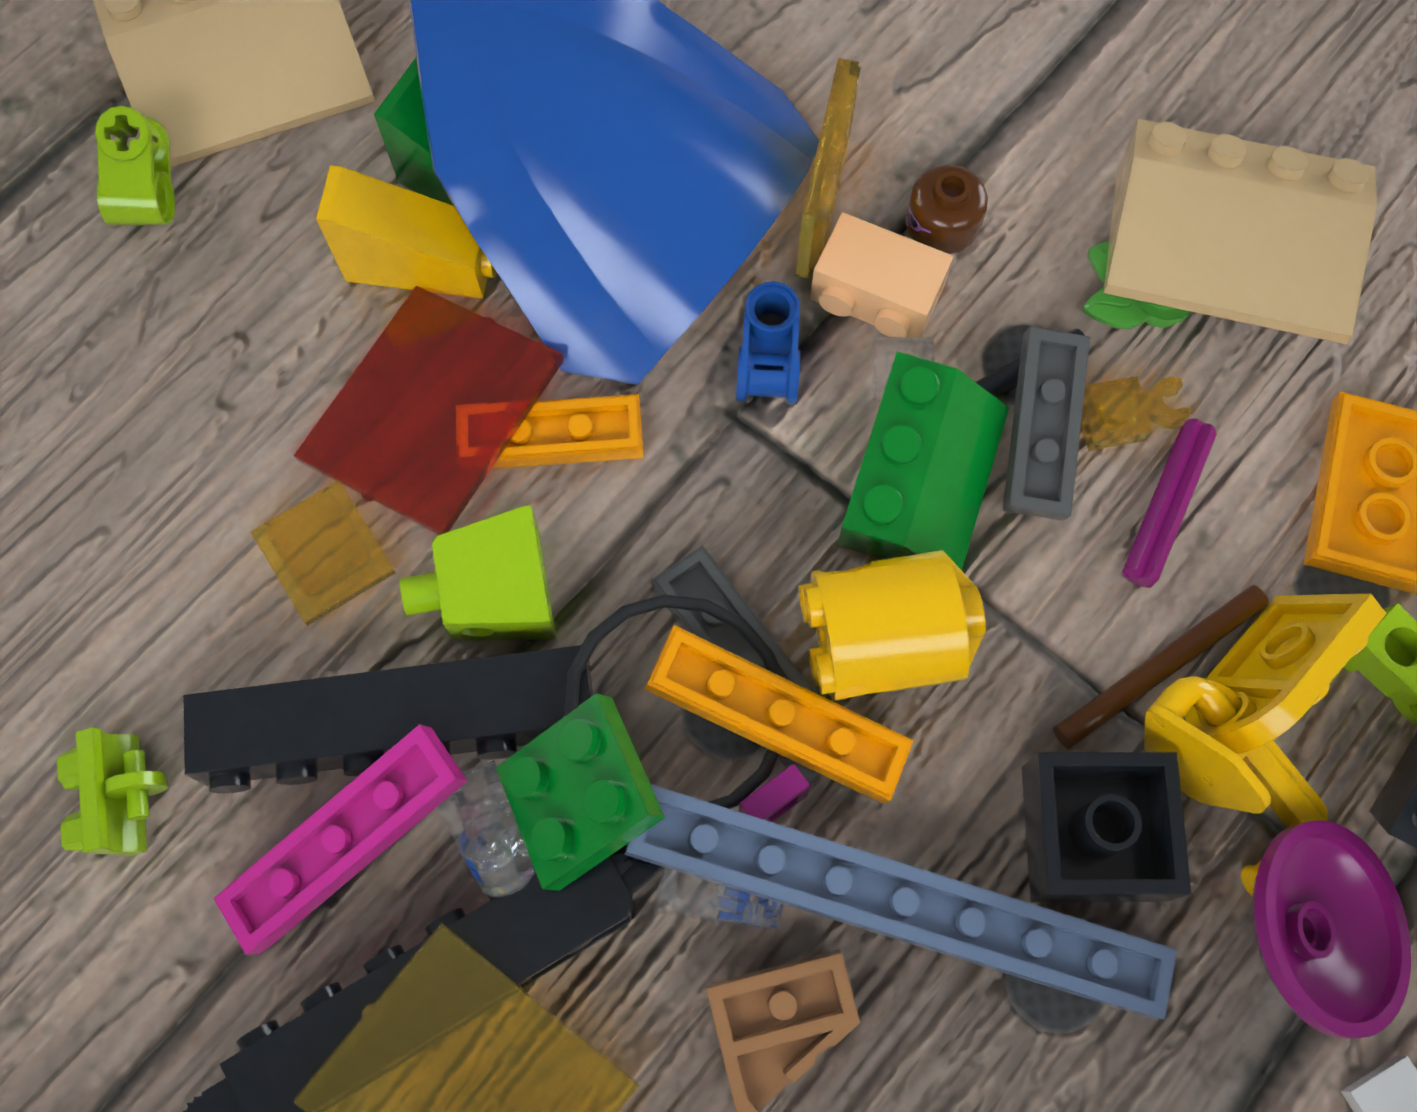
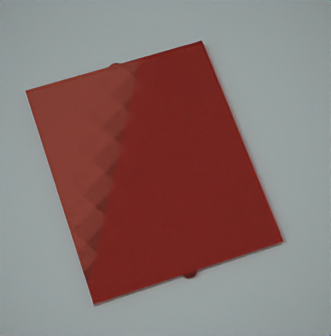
(430, 410)

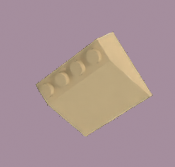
(232, 67)
(1241, 230)

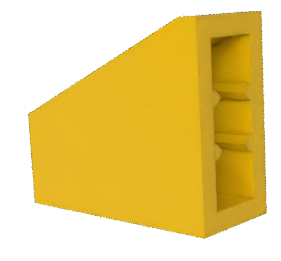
(399, 237)

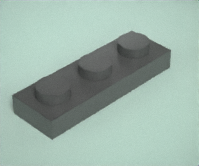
(1046, 424)

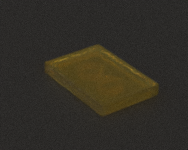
(827, 167)

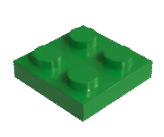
(579, 792)

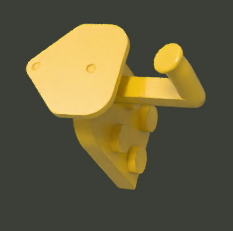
(1254, 697)

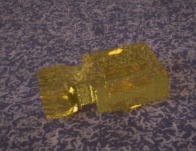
(1122, 414)

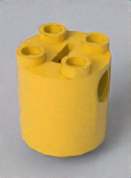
(892, 625)

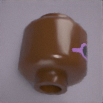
(947, 208)

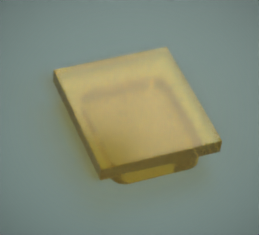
(323, 552)

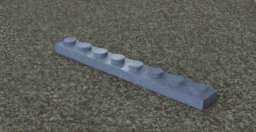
(907, 904)

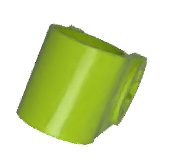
(134, 179)

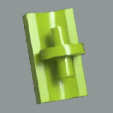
(112, 793)

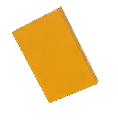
(1367, 494)

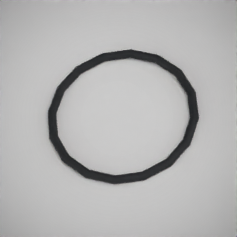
(685, 603)

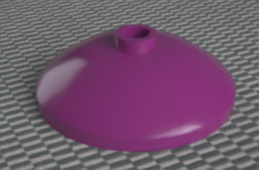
(1332, 930)

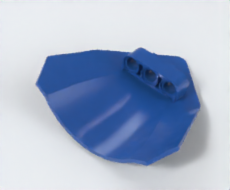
(604, 164)

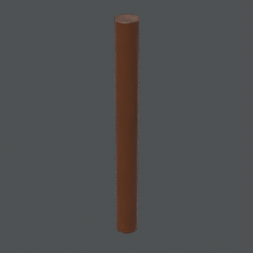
(1160, 666)

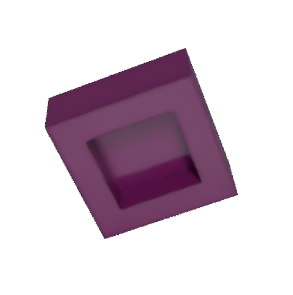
(776, 795)

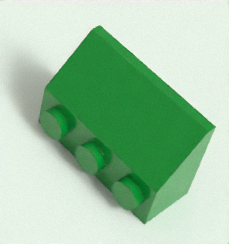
(924, 463)

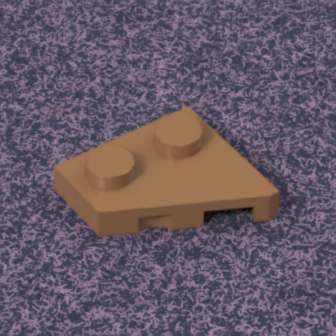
(779, 1023)

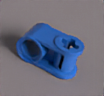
(770, 353)

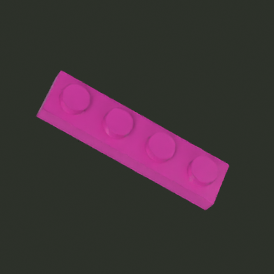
(339, 840)

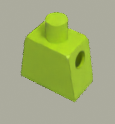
(487, 581)

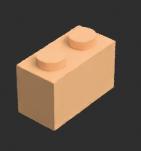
(879, 277)

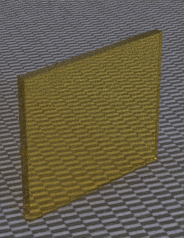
(462, 1041)

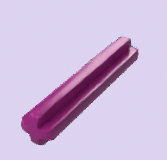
(1169, 503)

